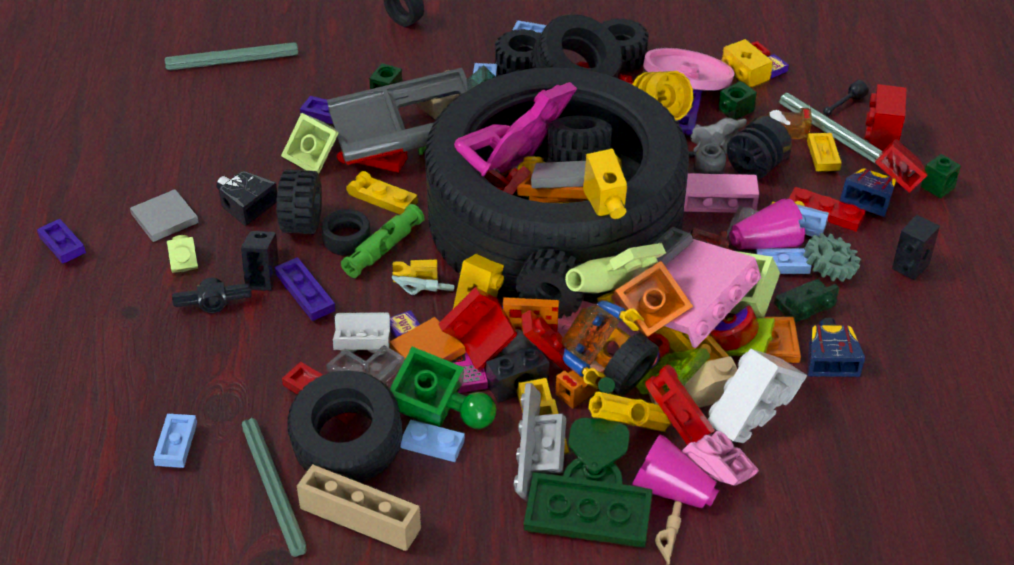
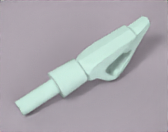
(421, 284)

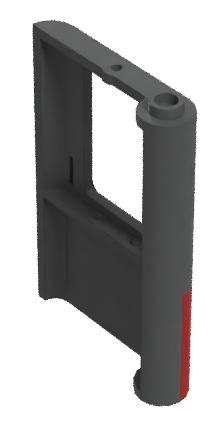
(371, 120)

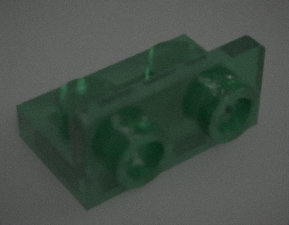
(807, 300)

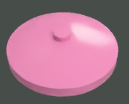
(701, 70)

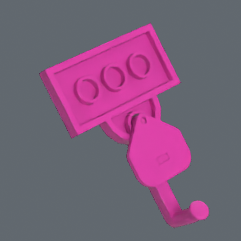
(521, 138)

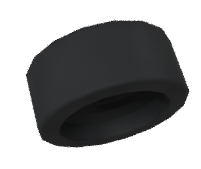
(400, 15)
(345, 219)

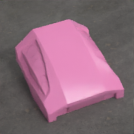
(721, 459)

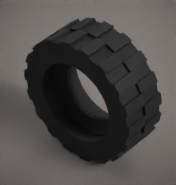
(631, 363)

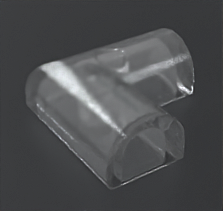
(381, 364)

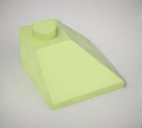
(310, 143)

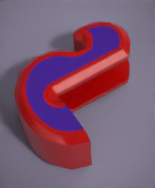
(736, 332)

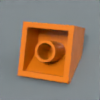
(654, 297)

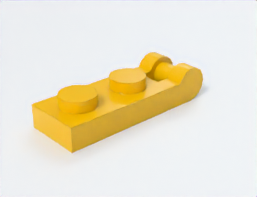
(381, 193)

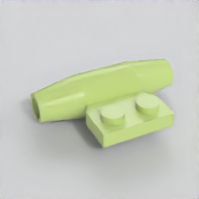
(613, 271)

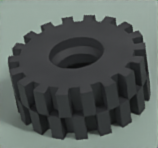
(551, 269)

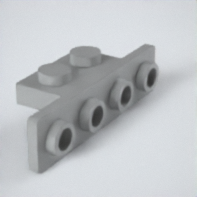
(540, 444)

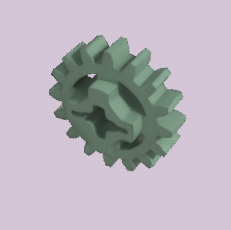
(831, 257)

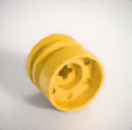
(668, 88)

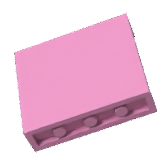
(713, 283)

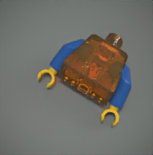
(589, 335)

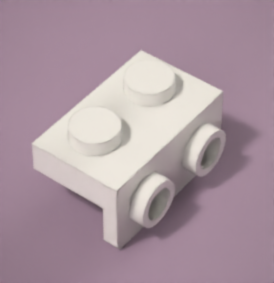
(361, 331)

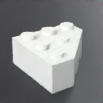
(753, 394)

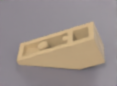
(708, 382)

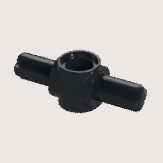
(211, 295)

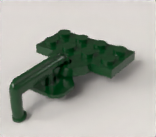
(591, 502)

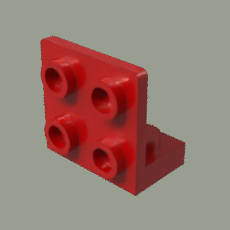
(479, 326)

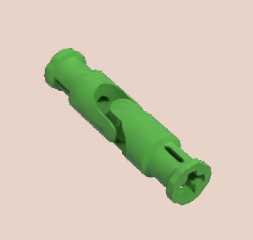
(382, 240)

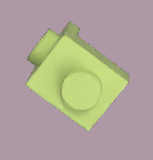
(182, 253)

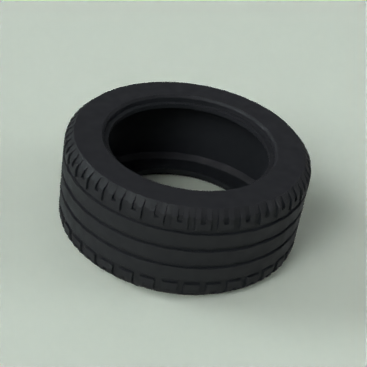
(478, 218)

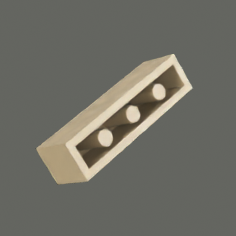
(359, 507)

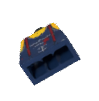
(868, 191)
(834, 351)

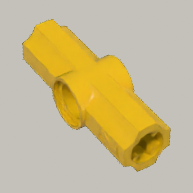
(628, 411)

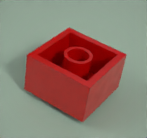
(886, 115)

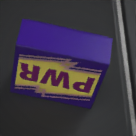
(778, 67)
(403, 323)

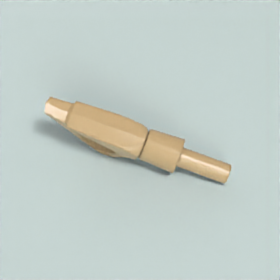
(669, 534)

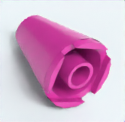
(770, 228)
(675, 476)

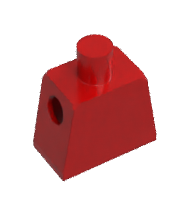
(899, 163)

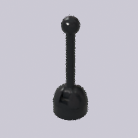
(856, 91)

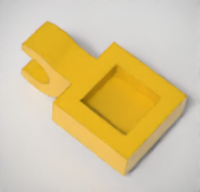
(419, 269)

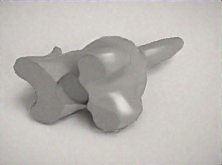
(717, 133)

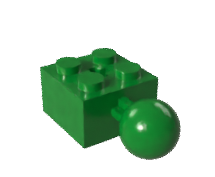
(433, 403)

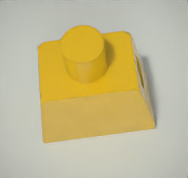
(605, 194)

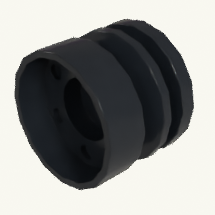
(759, 147)

